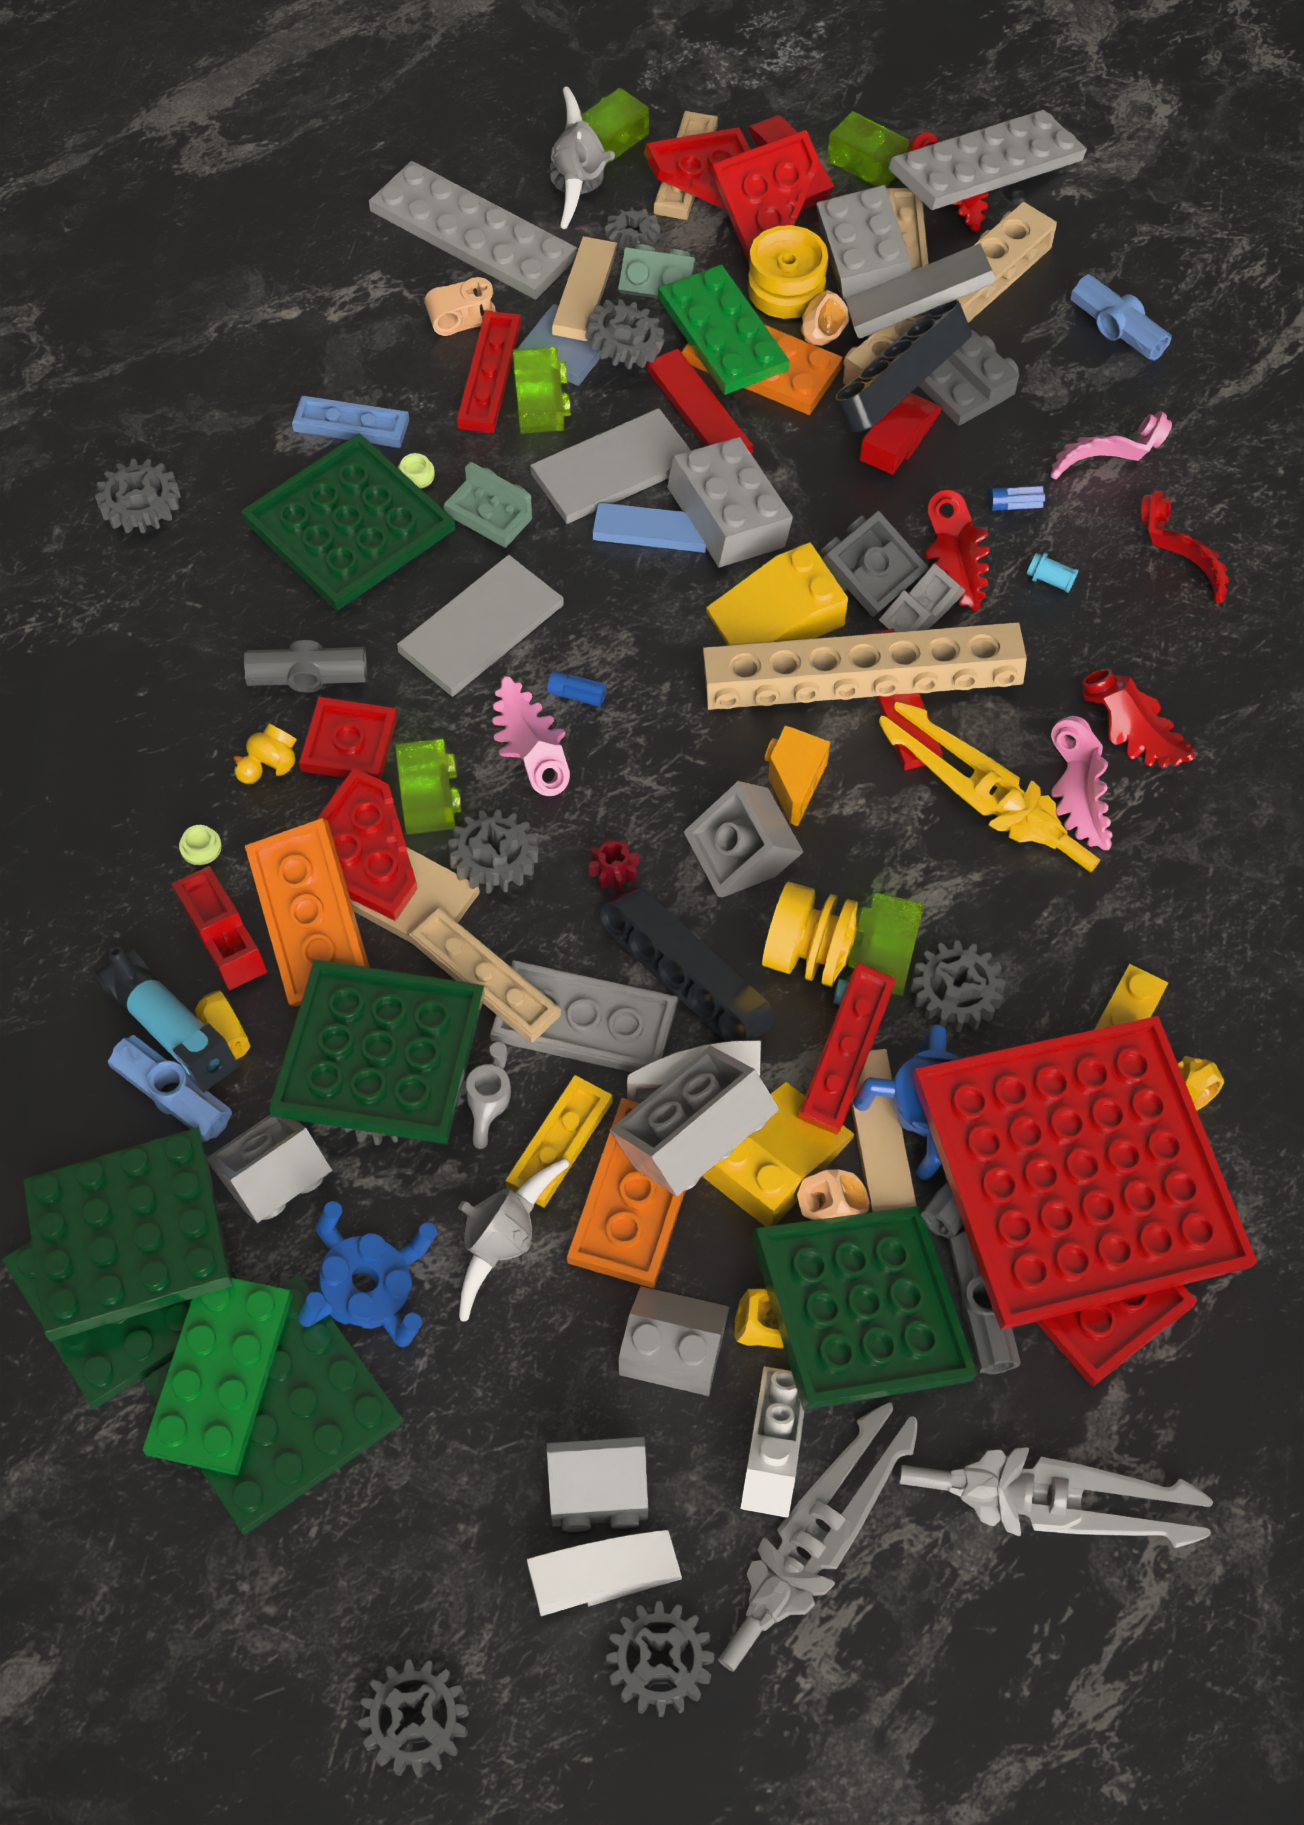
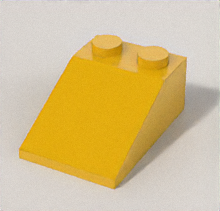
(782, 601)
(772, 1162)

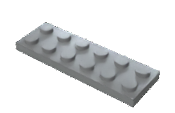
(987, 159)
(473, 229)

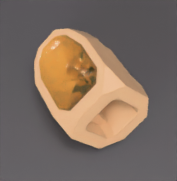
(824, 318)
(832, 1195)

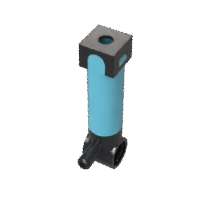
(194, 1045)

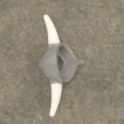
(577, 156)
(500, 1230)

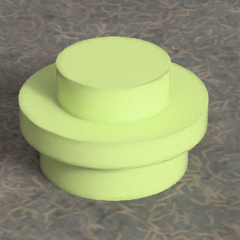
(417, 469)
(200, 845)

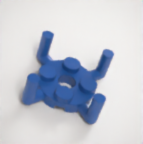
(905, 1096)
(378, 1259)

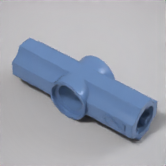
(1120, 317)
(152, 1072)

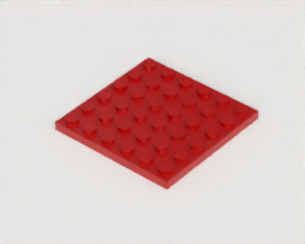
(1081, 1171)

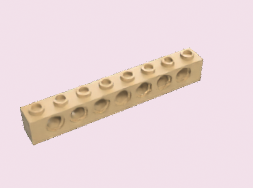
(1010, 250)
(864, 666)

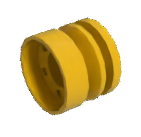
(810, 934)

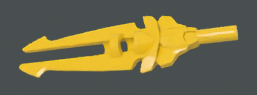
(1021, 813)

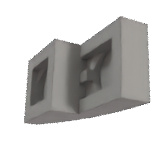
(924, 603)

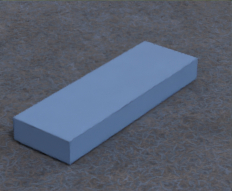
(347, 419)
(646, 527)

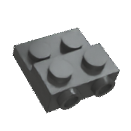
(972, 380)
(873, 562)

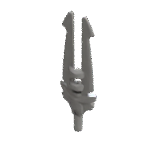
(1002, 1489)
(784, 1579)

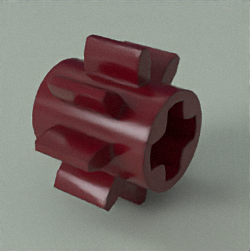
(613, 864)

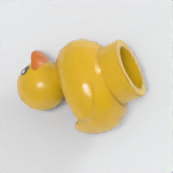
(271, 748)

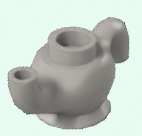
(488, 1093)

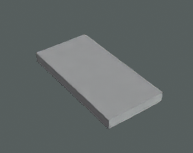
(920, 290)
(609, 465)
(480, 625)
(598, 1020)

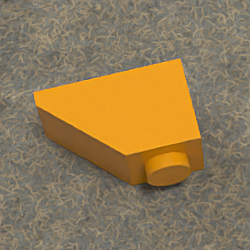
(796, 769)

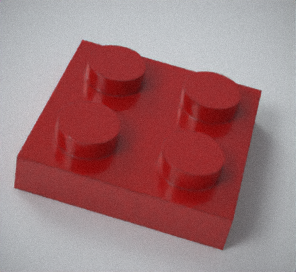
(348, 737)

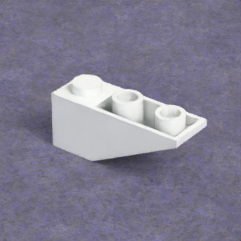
(774, 1445)

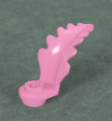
(1152, 431)
(530, 737)
(1081, 782)

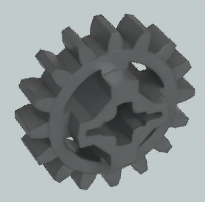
(624, 333)
(138, 496)
(493, 851)
(978, 980)
(644, 1675)
(397, 1703)

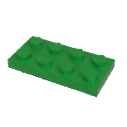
(723, 329)
(218, 1376)

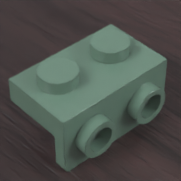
(648, 270)
(490, 505)

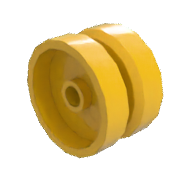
(786, 270)

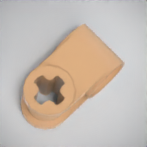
(456, 306)

